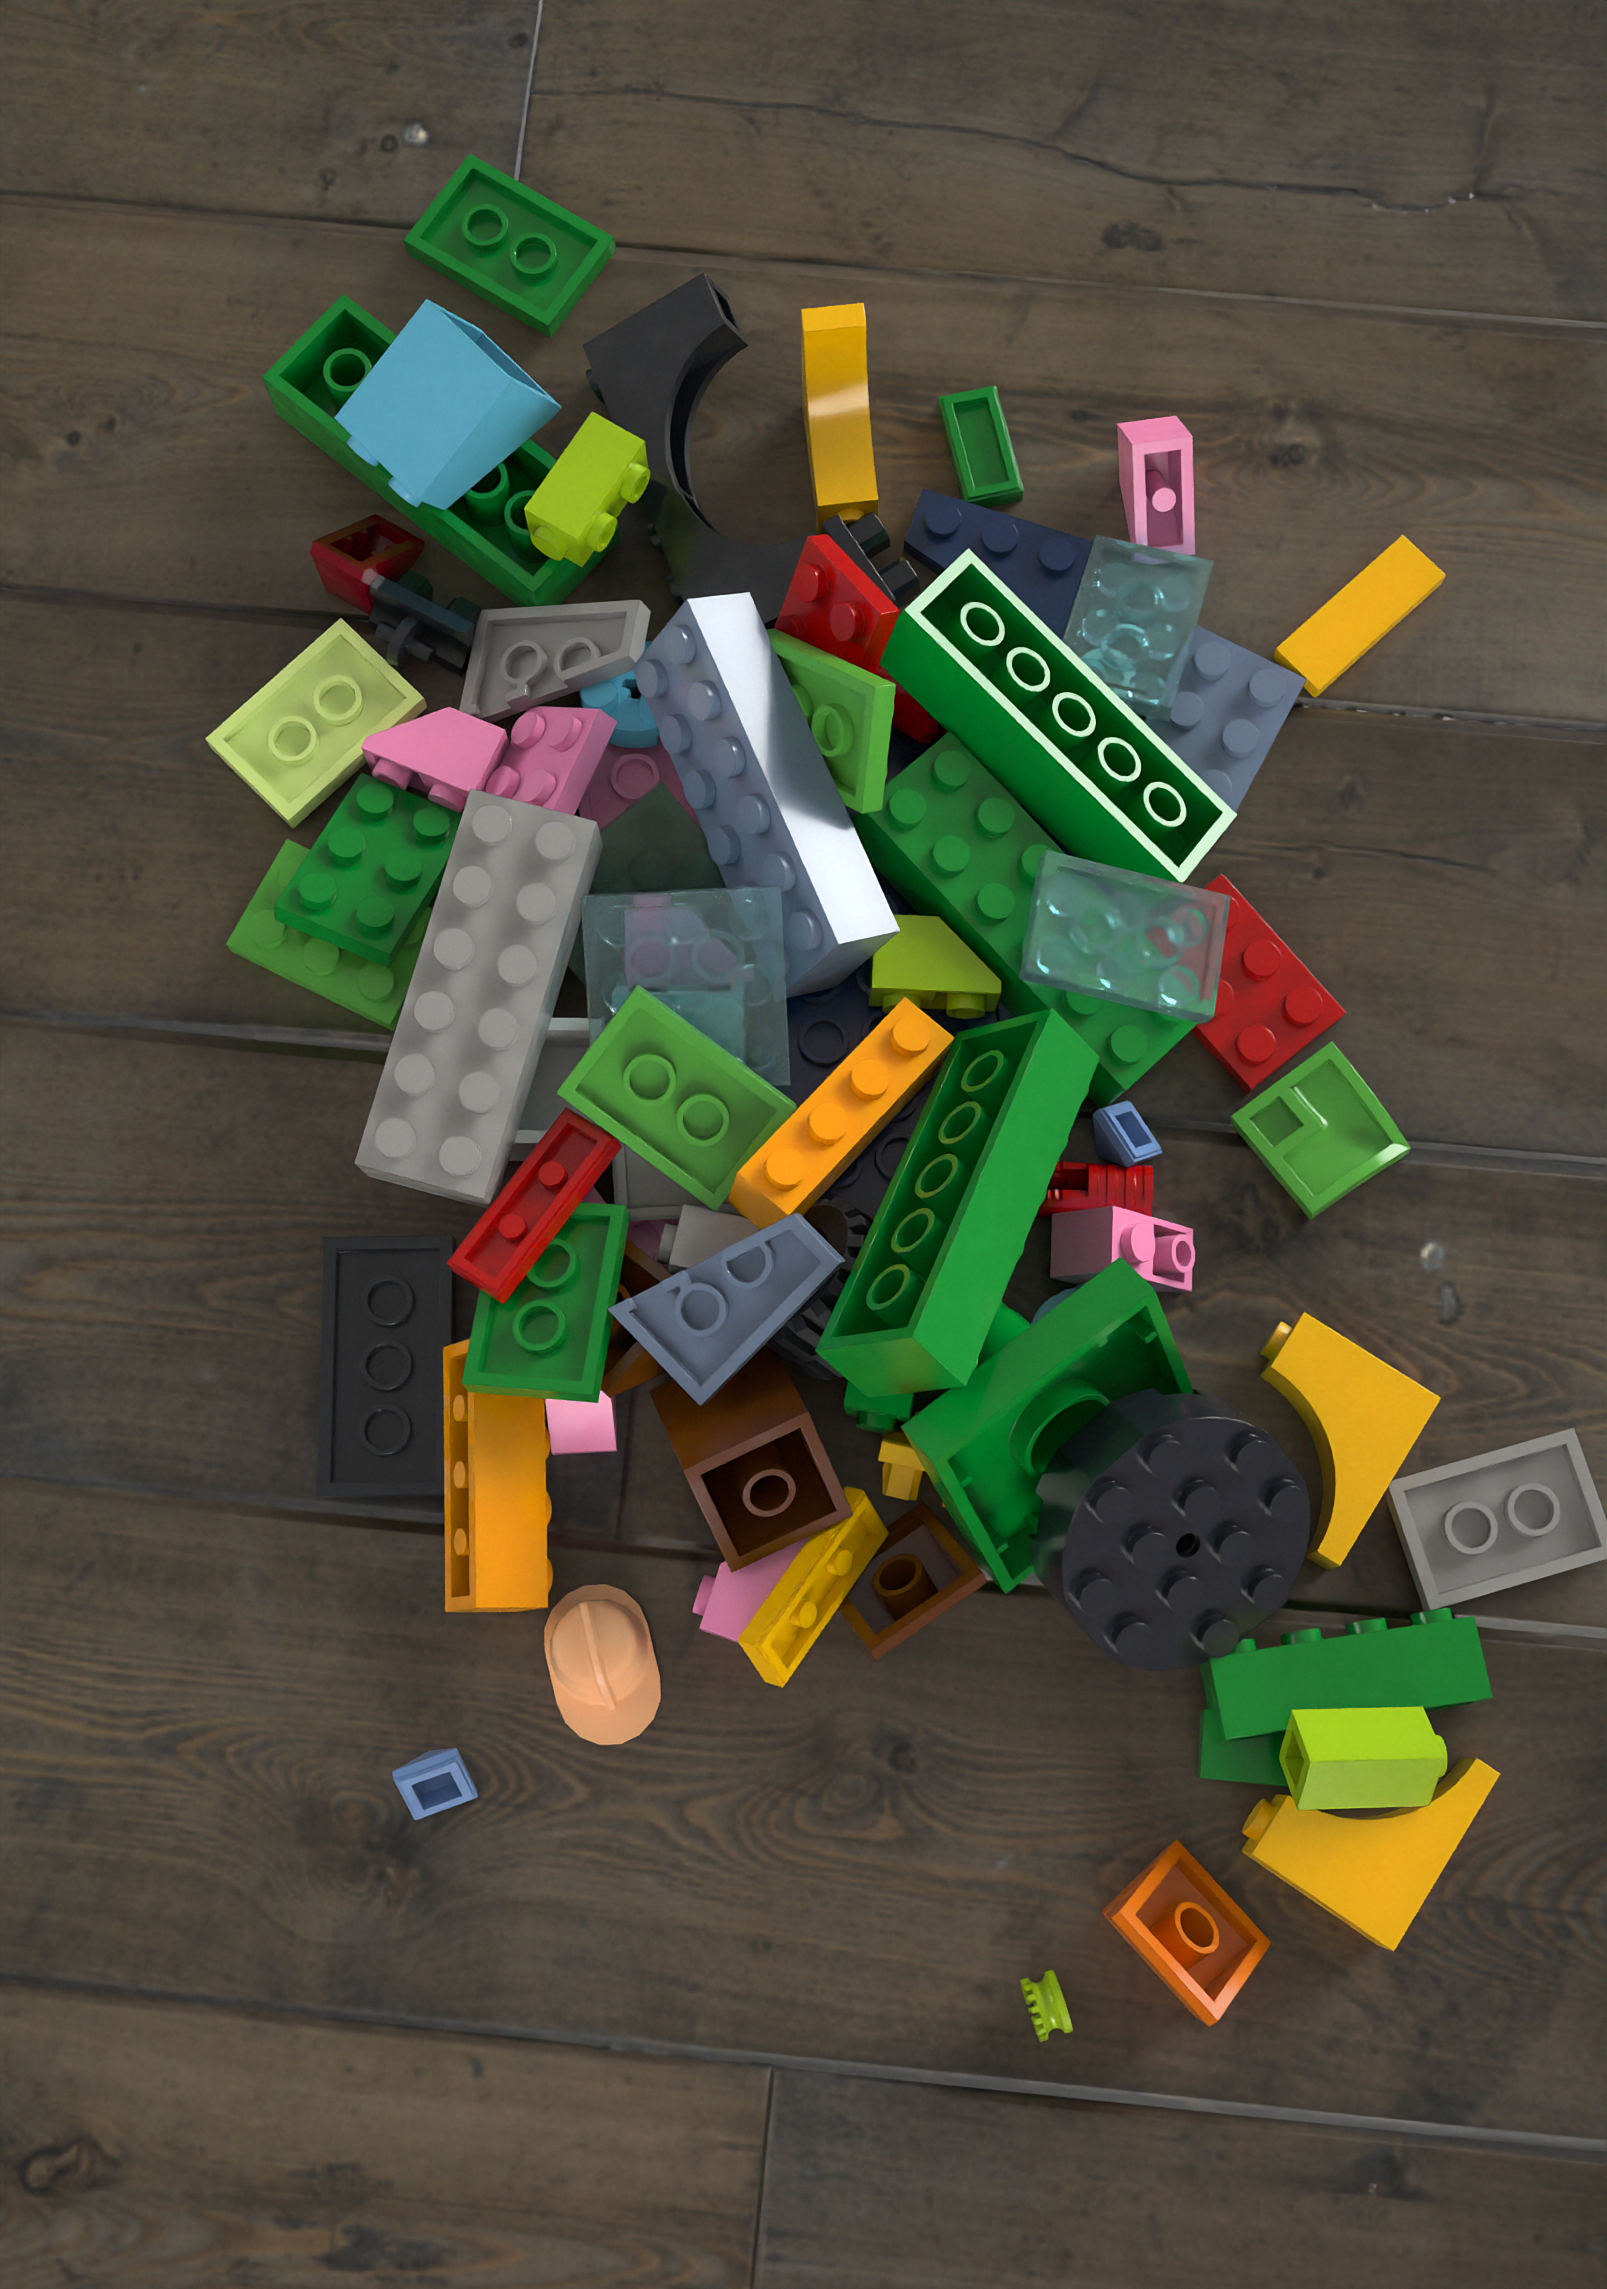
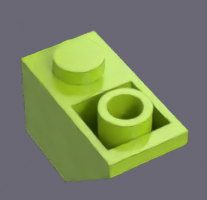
(931, 970)

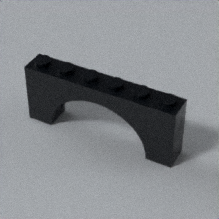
(652, 381)

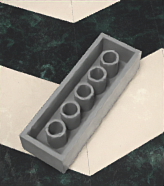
(480, 999)

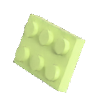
(311, 719)

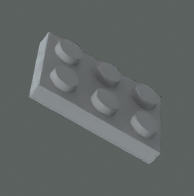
(1498, 1519)

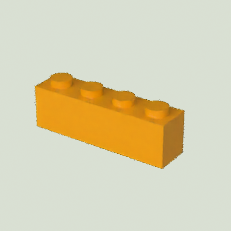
(841, 1117)
(494, 1497)

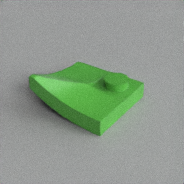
(1321, 1131)

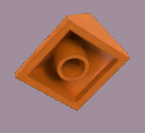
(1188, 1932)

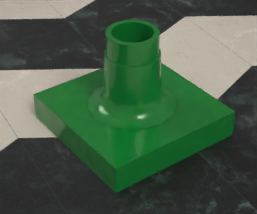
(1028, 1397)

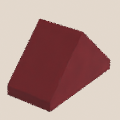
(359, 554)

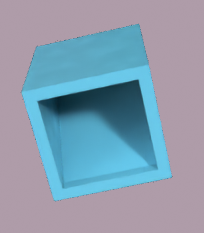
(442, 408)

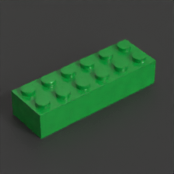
(482, 526)
(1050, 727)
(972, 858)
(959, 1207)

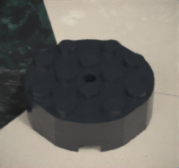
(1170, 1528)

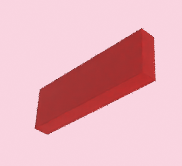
(534, 1205)

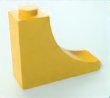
(837, 412)
(1358, 1417)
(1370, 1867)

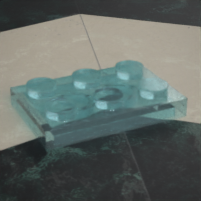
(1138, 620)
(1125, 937)

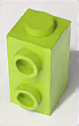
(587, 490)
(1361, 1758)

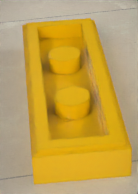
(1359, 615)
(812, 1590)

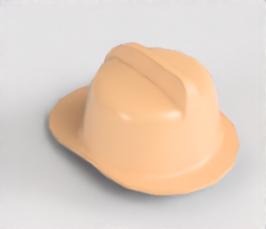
(602, 1664)

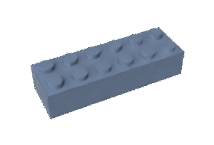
(763, 786)

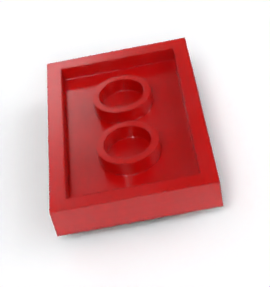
(837, 606)
(1265, 999)

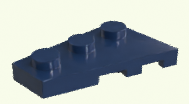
(1030, 559)

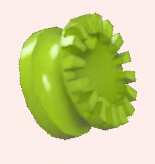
(1048, 2005)

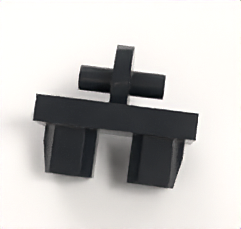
(863, 541)
(418, 627)

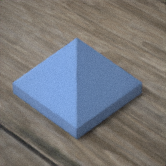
(1123, 1135)
(434, 1782)

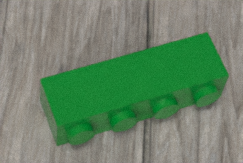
(1424, 1664)

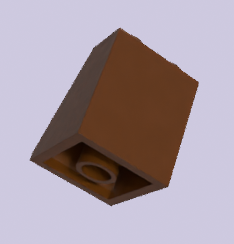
(753, 1461)

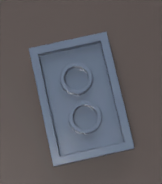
(1227, 713)

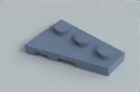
(729, 1306)

